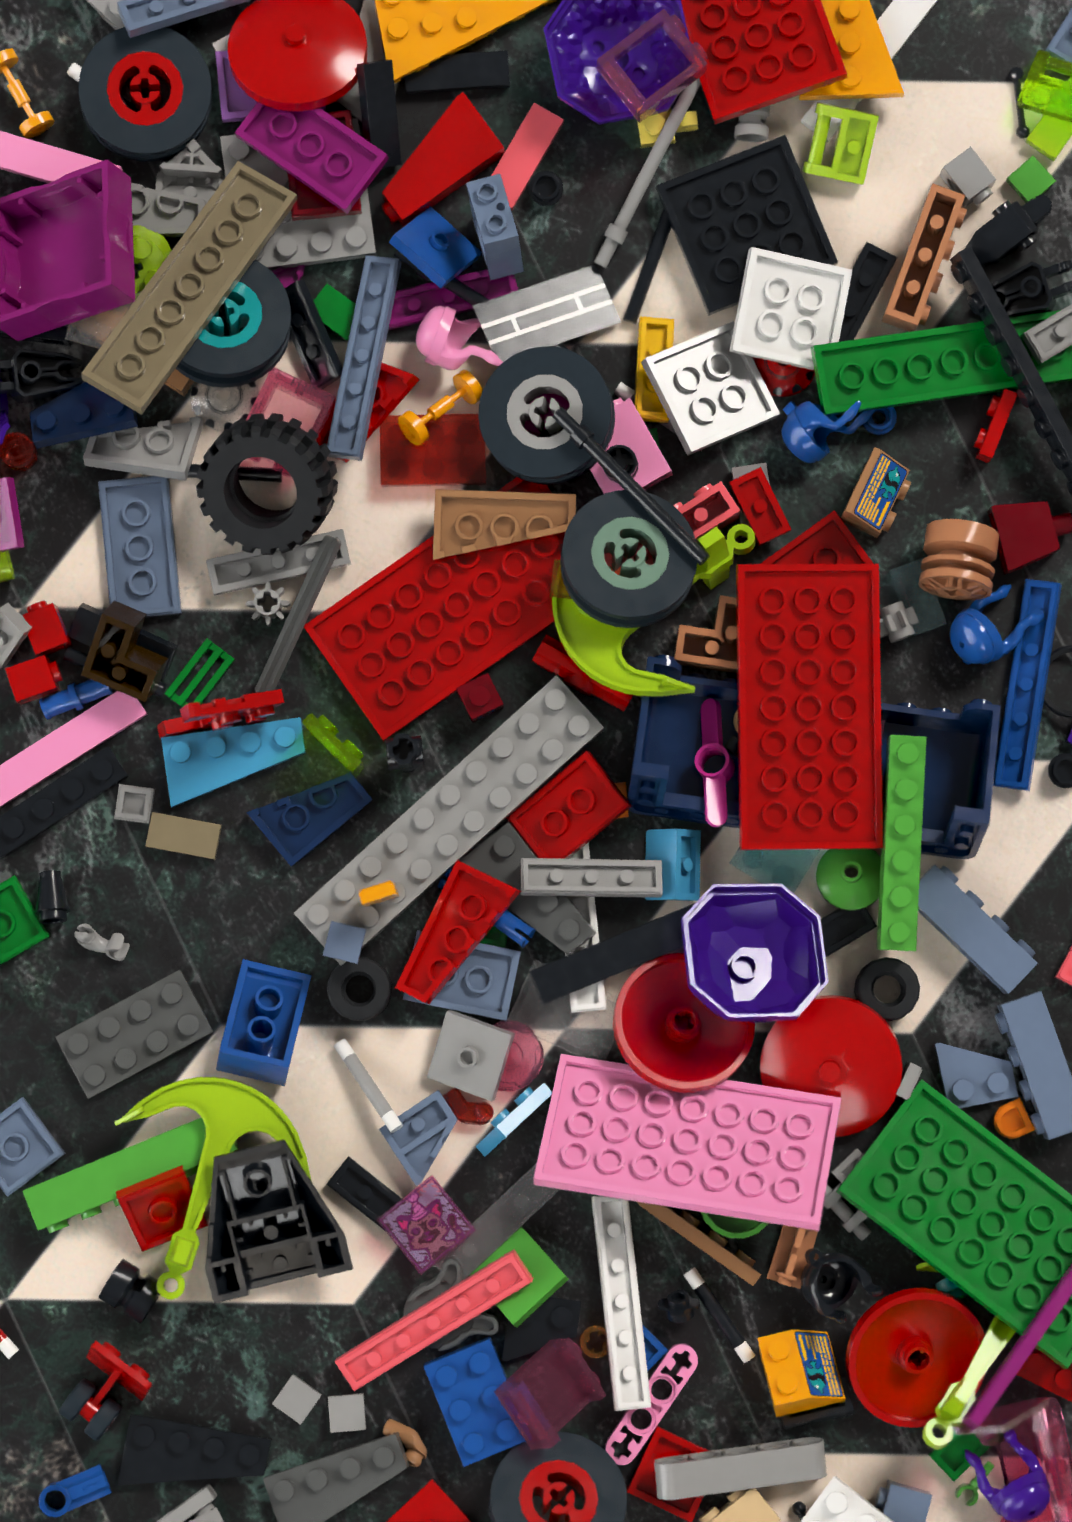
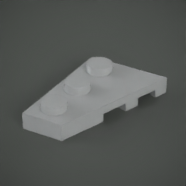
(152, 451)

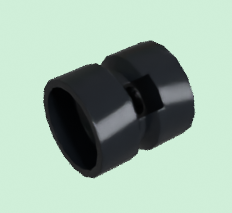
(130, 1291)

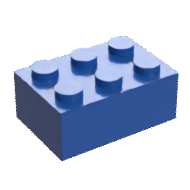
(466, 1395)

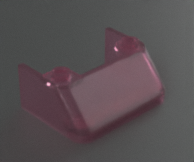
(1043, 1431)

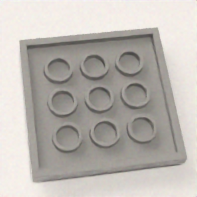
(305, 240)

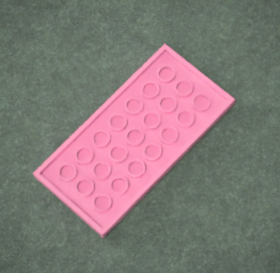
(707, 1151)

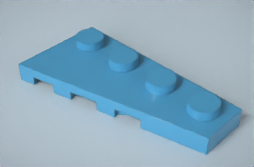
(216, 758)

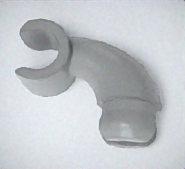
(93, 941)

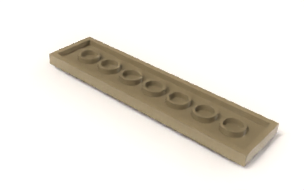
(189, 287)

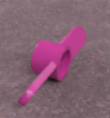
(714, 783)

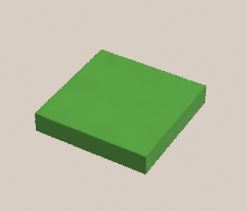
(546, 1276)

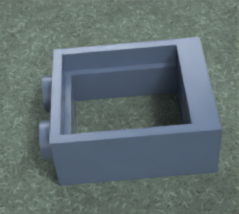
(495, 226)

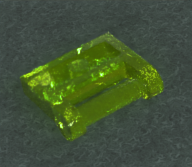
(1046, 93)

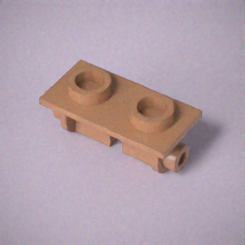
(789, 1255)

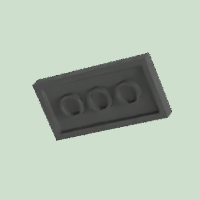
(134, 1034)

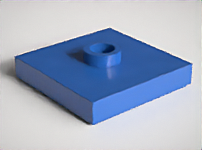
(435, 247)

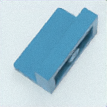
(680, 862)

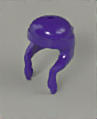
(1022, 1498)

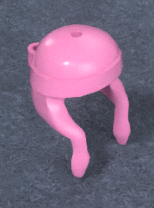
(443, 336)

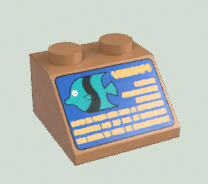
(875, 494)

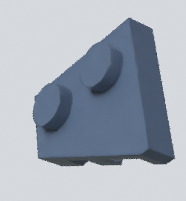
(973, 1077)
(421, 1135)

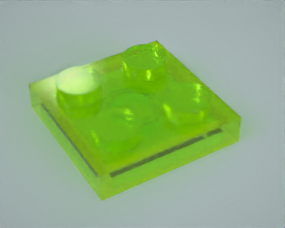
(325, 733)

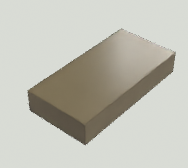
(183, 835)

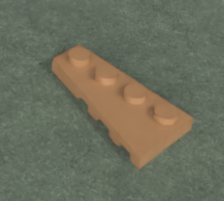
(488, 519)
(711, 1243)

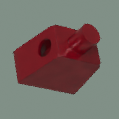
(1027, 532)

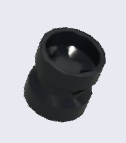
(625, 458)

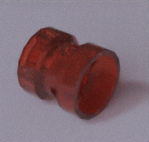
(23, 456)

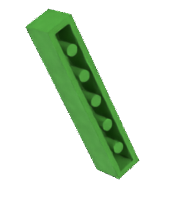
(901, 843)
(97, 1182)

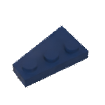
(79, 415)
(309, 817)

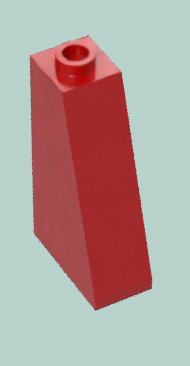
(444, 161)

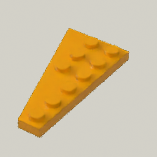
(427, 30)
(863, 54)

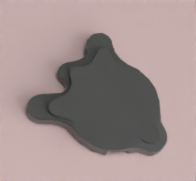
(448, 1277)

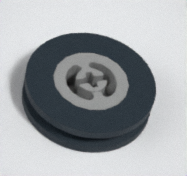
(506, 408)

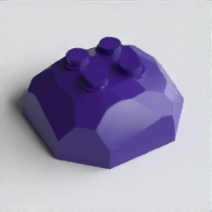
(754, 952)

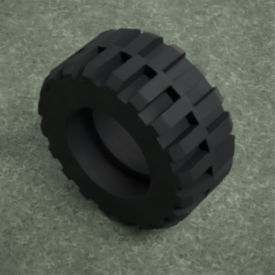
(241, 517)

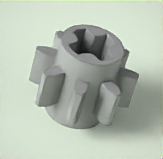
(261, 597)
(897, 621)

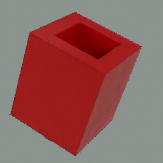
(47, 630)
(34, 679)

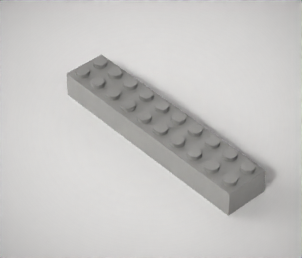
(456, 813)

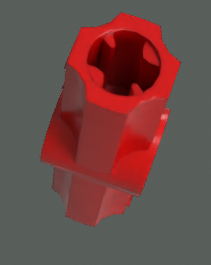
(556, 660)

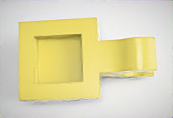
(651, 126)

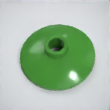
(848, 892)

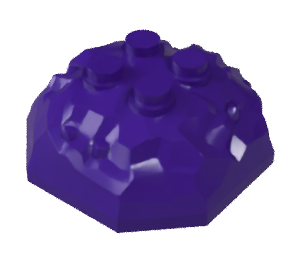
(588, 29)

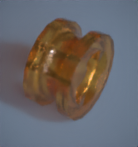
(585, 1337)

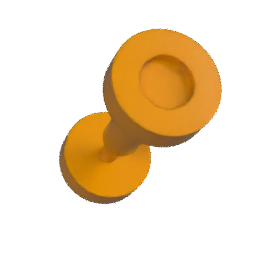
(35, 123)
(413, 426)

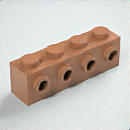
(923, 257)

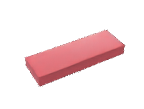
(527, 151)

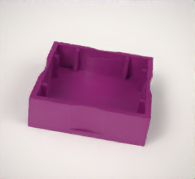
(66, 250)

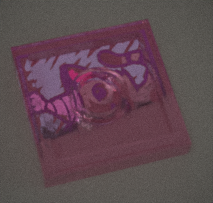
(426, 1224)

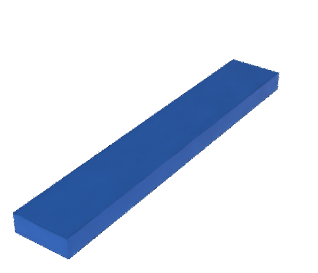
(1027, 687)

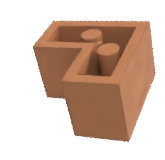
(708, 647)

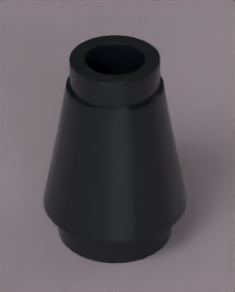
(51, 898)

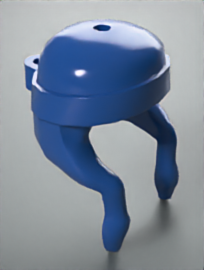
(808, 428)
(977, 638)

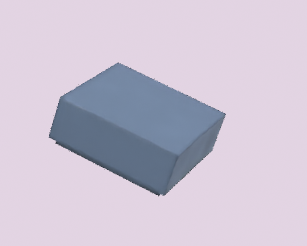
(344, 942)

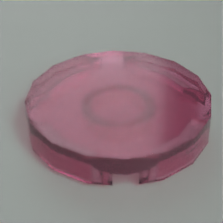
(524, 1058)

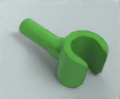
(973, 1485)

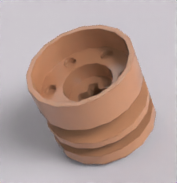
(958, 559)

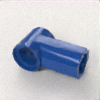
(77, 1489)

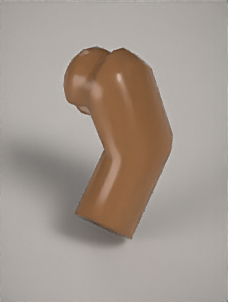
(410, 1439)

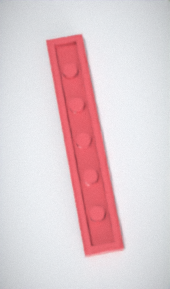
(434, 1320)

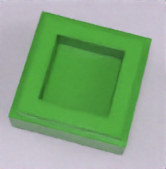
(1030, 179)

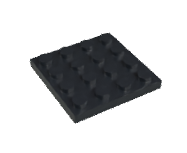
(740, 205)

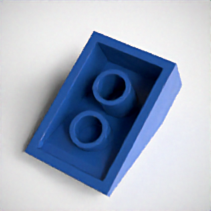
(263, 1022)

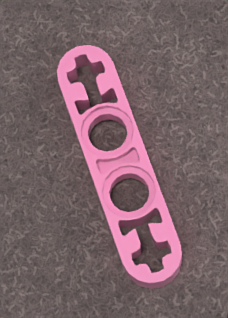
(658, 1406)

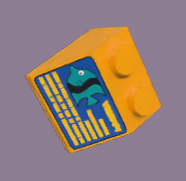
(800, 1371)

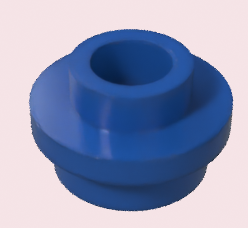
(881, 429)

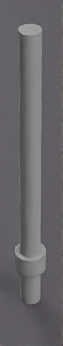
(615, 232)

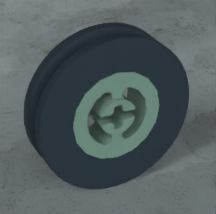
(641, 591)

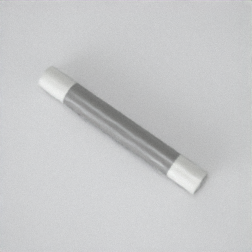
(368, 1085)

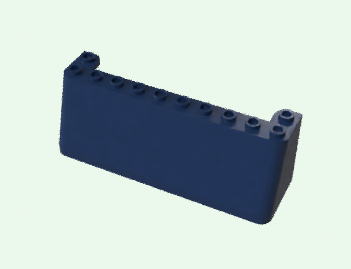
(956, 762)

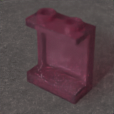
(549, 1392)

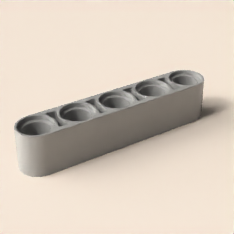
(740, 1468)

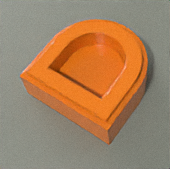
(1012, 1120)

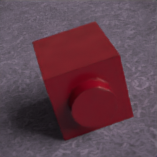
(480, 698)

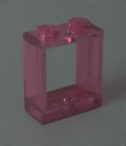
(625, 88)
(299, 389)

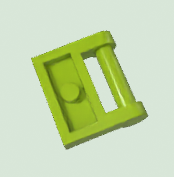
(852, 144)

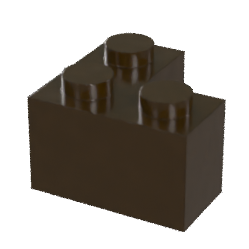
(118, 660)

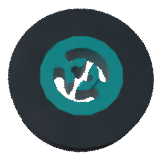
(243, 357)

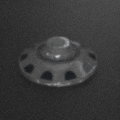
(222, 414)

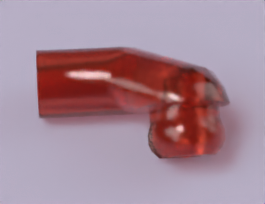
(468, 1112)

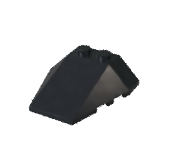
(268, 1223)

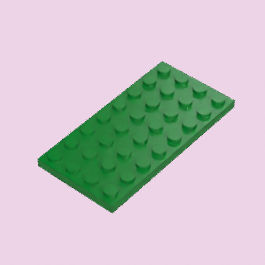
(970, 1211)

